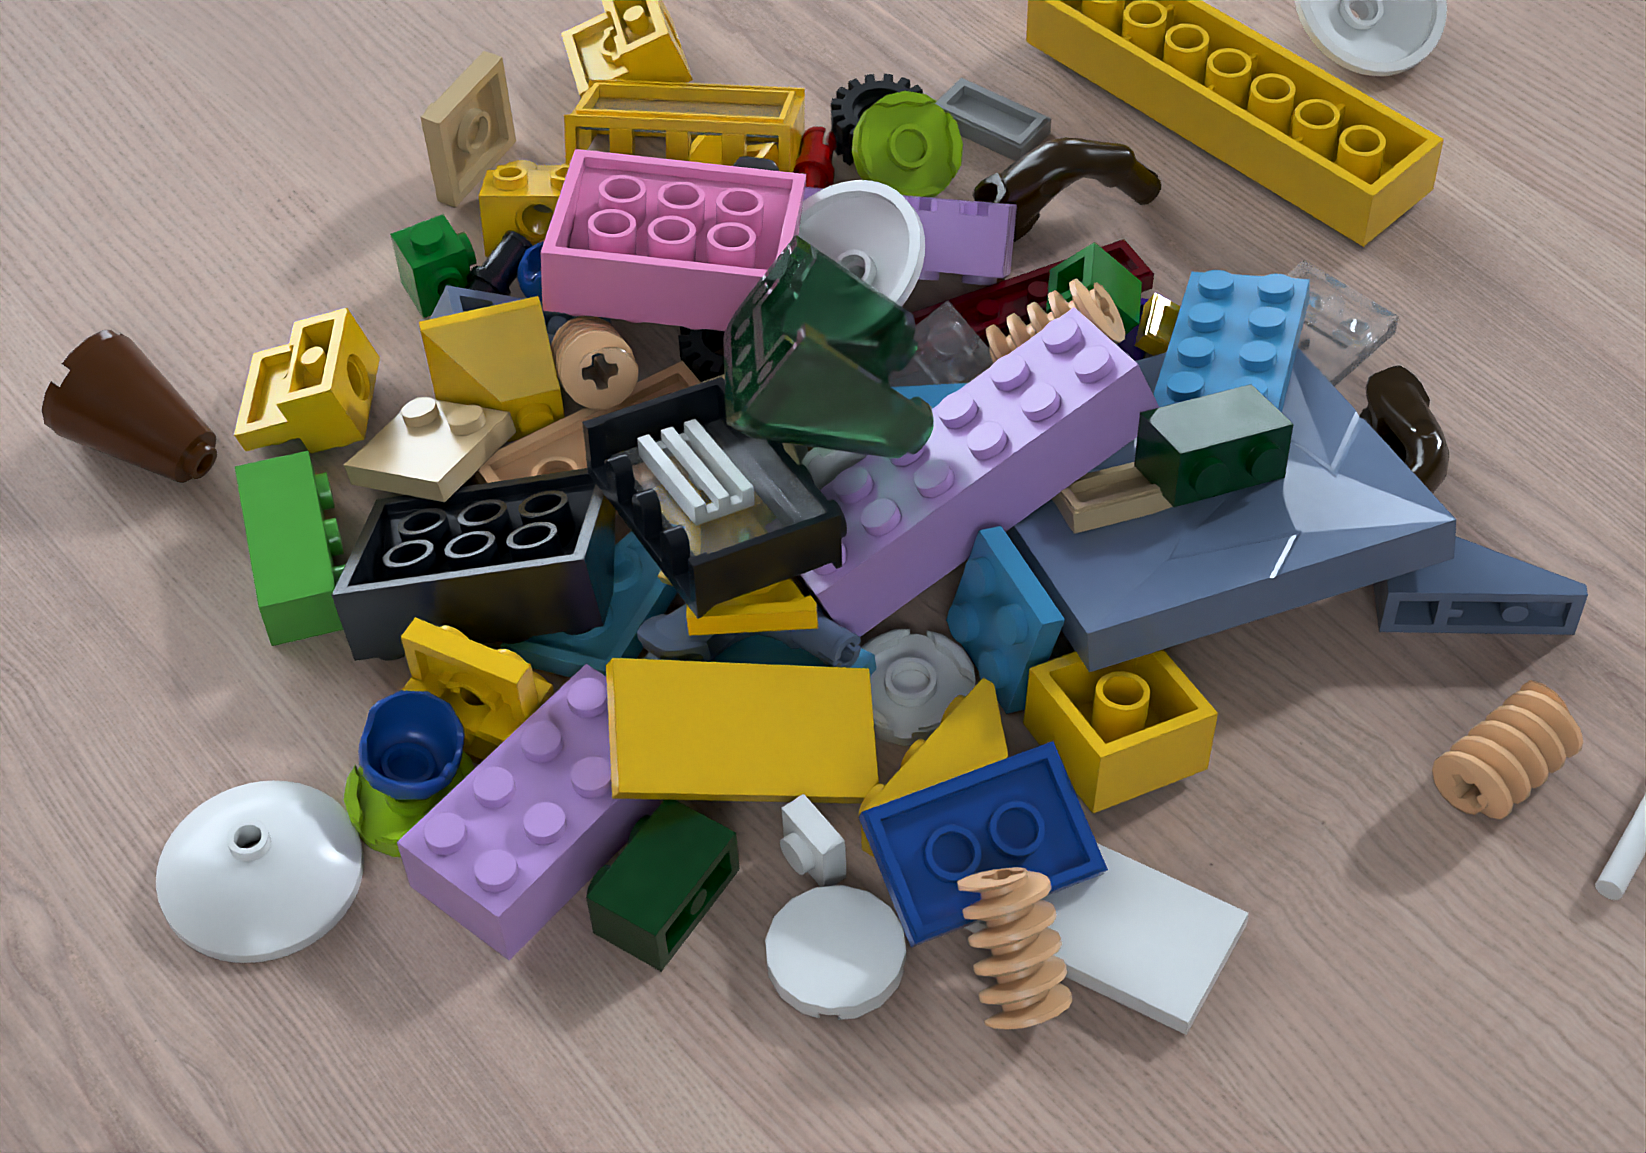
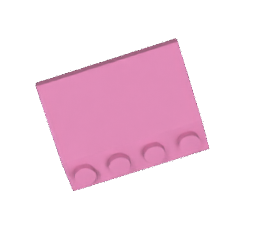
(664, 238)

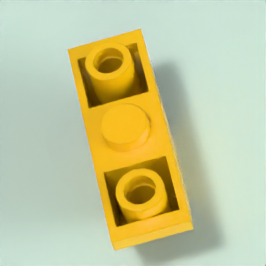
(964, 741)

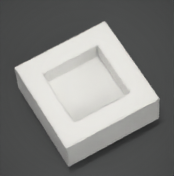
(812, 843)

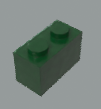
(1213, 445)
(662, 882)

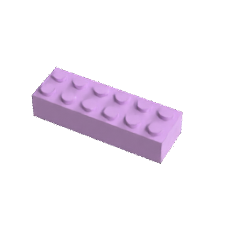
(989, 463)

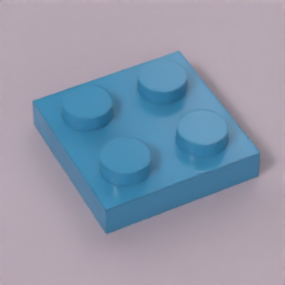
(1003, 617)

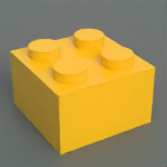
(1120, 725)

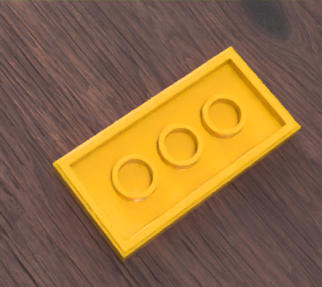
(740, 731)

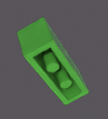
(291, 545)

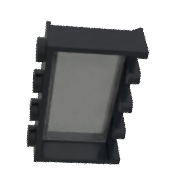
(722, 559)

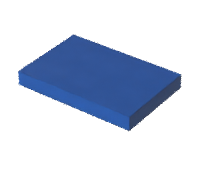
(981, 821)

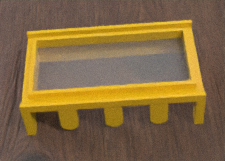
(683, 113)

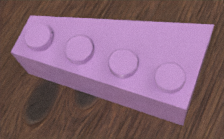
(963, 237)

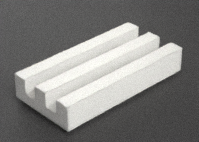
(707, 469)

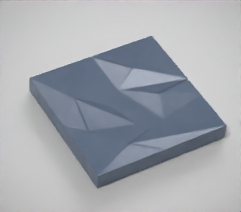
(1199, 568)

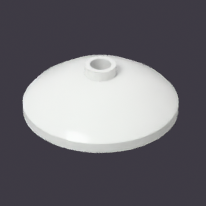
(1383, 41)
(868, 233)
(267, 896)

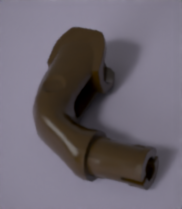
(1057, 164)
(1403, 419)

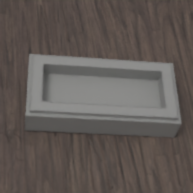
(994, 119)

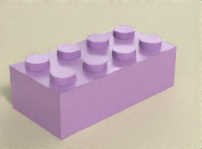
(526, 822)

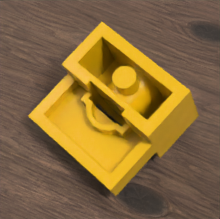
(627, 43)
(509, 200)
(311, 387)
(485, 686)

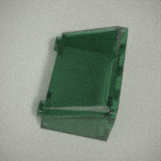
(815, 361)

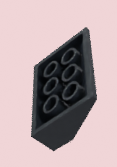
(487, 561)

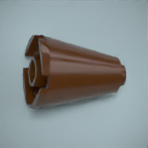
(128, 410)

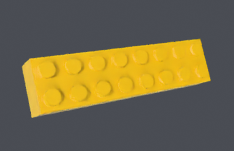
(1248, 105)

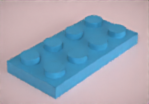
(1234, 335)

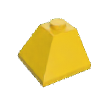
(496, 361)

